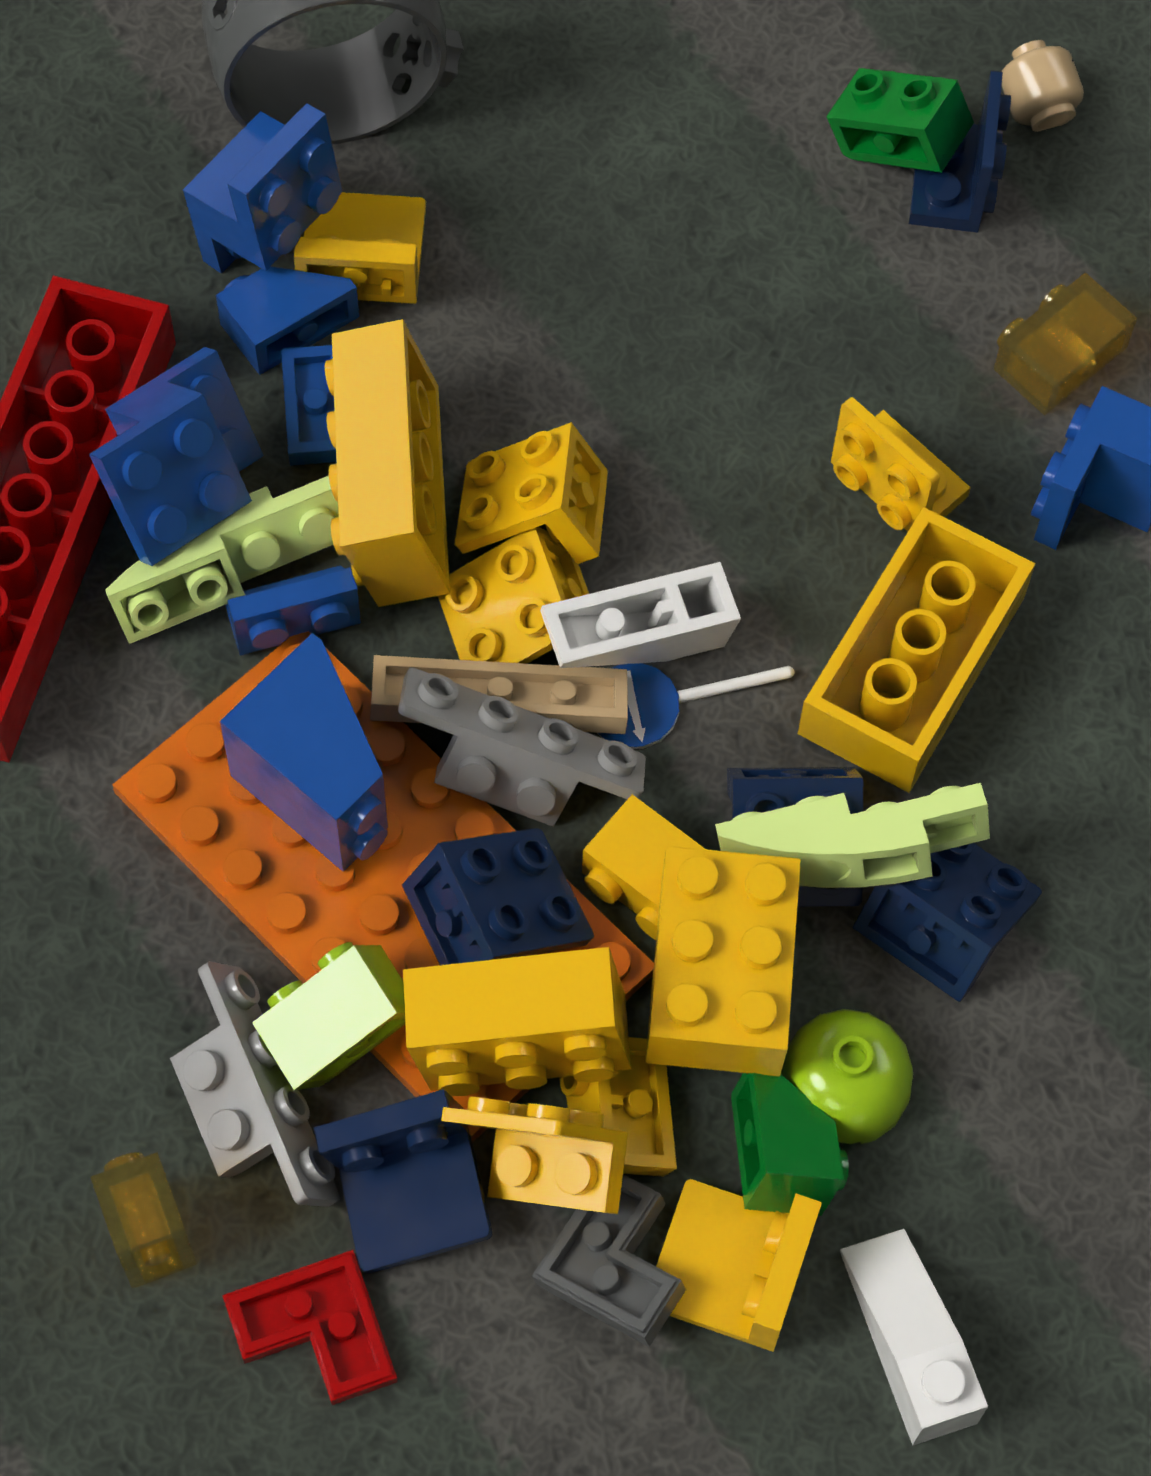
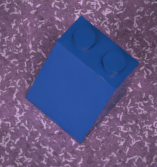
(308, 756)

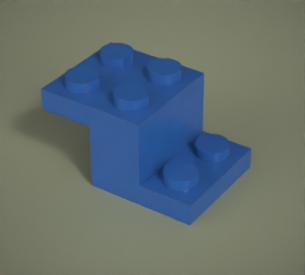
(264, 189)
(177, 456)
(1100, 466)

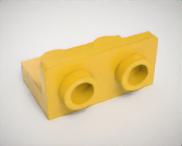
(633, 1103)

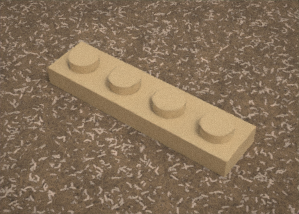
(581, 696)

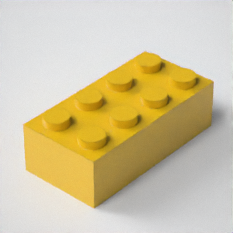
(387, 464)
(915, 649)

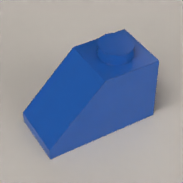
(284, 311)

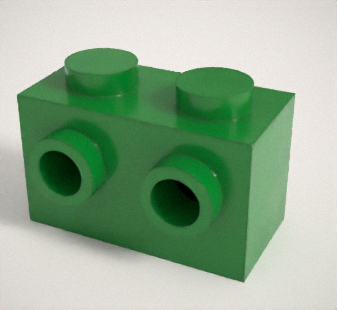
(900, 119)

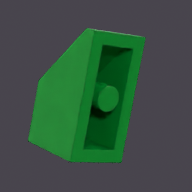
(784, 1145)

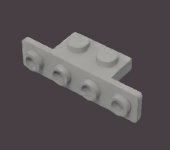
(513, 753)
(244, 1097)

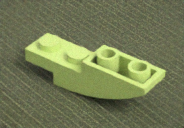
(216, 562)
(863, 848)

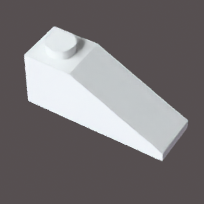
(644, 620)
(914, 1338)

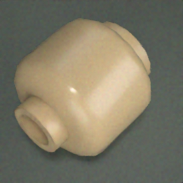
(1042, 85)

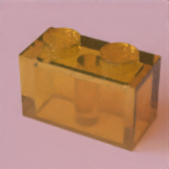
(1063, 342)
(142, 1218)

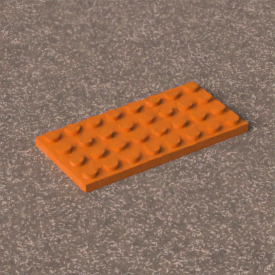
(295, 894)

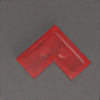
(318, 1305)

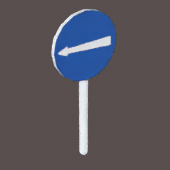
(655, 701)

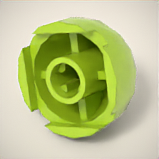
(852, 1072)

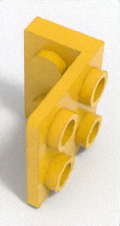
(369, 241)
(892, 467)
(534, 483)
(500, 597)
(549, 1154)
(736, 1261)

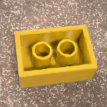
(723, 961)
(517, 1021)

